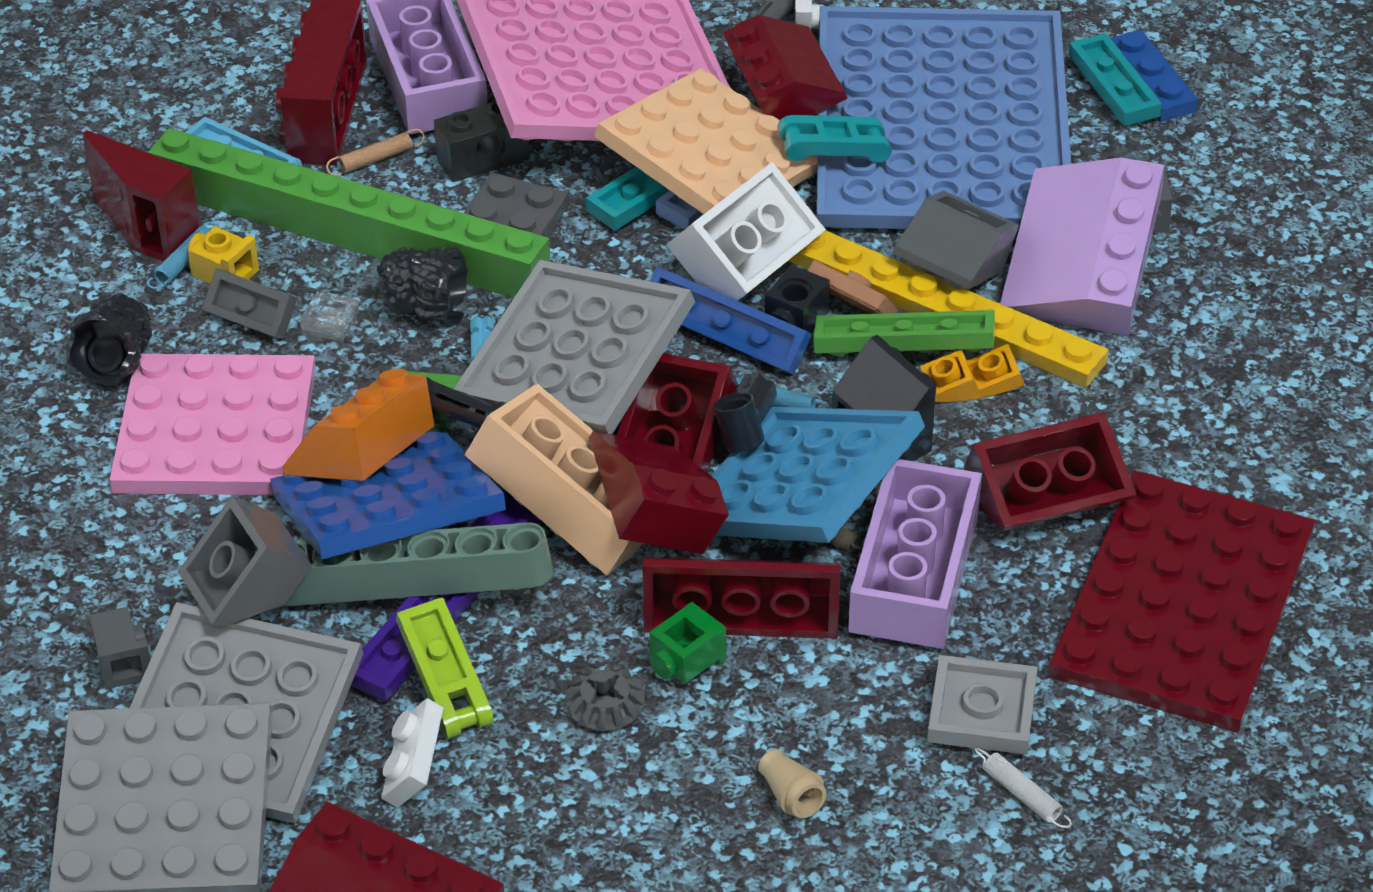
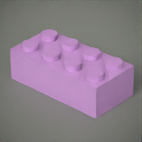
(425, 59)
(915, 553)

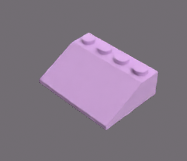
(1085, 243)

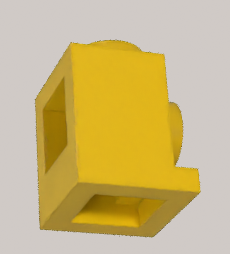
(222, 251)

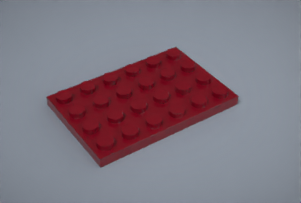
(1183, 601)

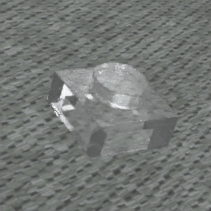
(329, 316)

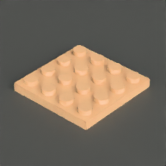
(700, 140)

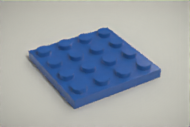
(411, 494)

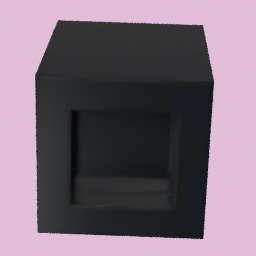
(798, 298)

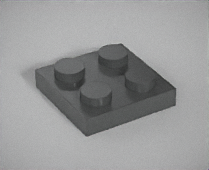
(519, 204)

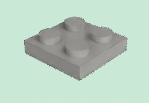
(982, 704)

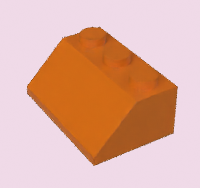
(365, 429)

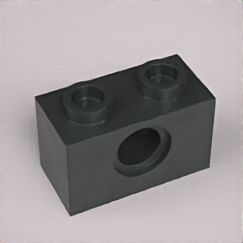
(476, 142)

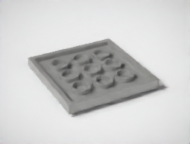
(581, 339)
(258, 662)
(163, 799)

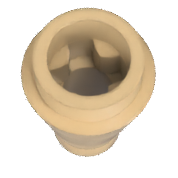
(794, 785)

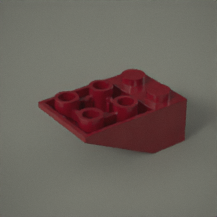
(142, 195)

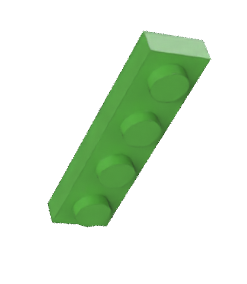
(906, 331)

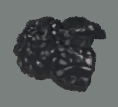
(424, 282)
(109, 340)

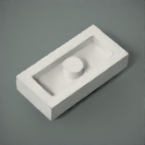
(412, 752)

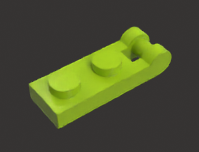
(444, 666)

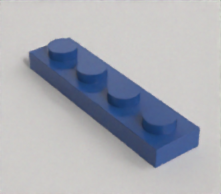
(740, 325)

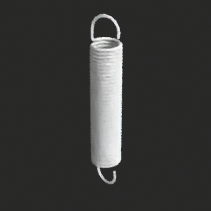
(1022, 787)

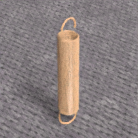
(375, 152)

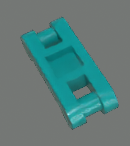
(834, 137)

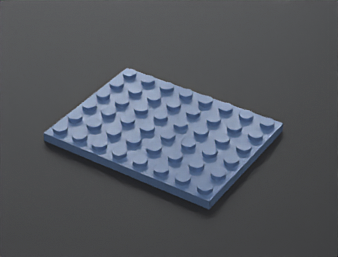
(961, 99)

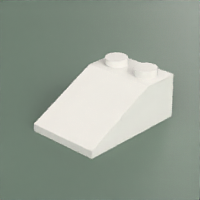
(747, 235)

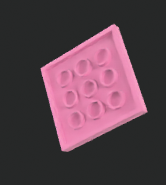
(211, 423)

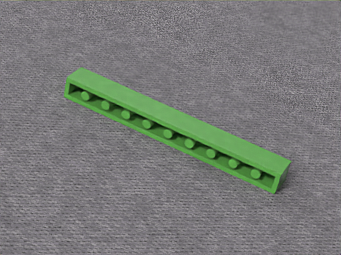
(350, 212)

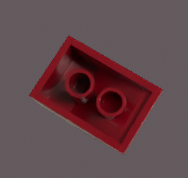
(678, 407)
(658, 493)

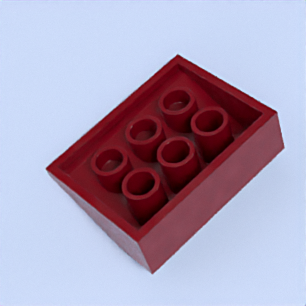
(356, 855)

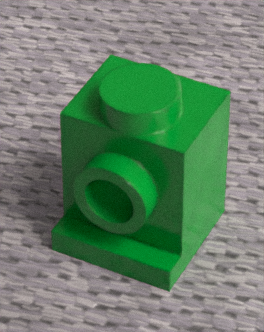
(687, 644)

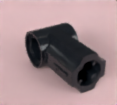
(743, 412)

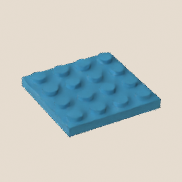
(811, 470)

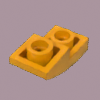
(974, 378)

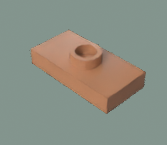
(854, 290)

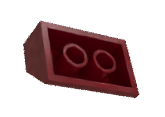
(784, 67)
(1050, 472)

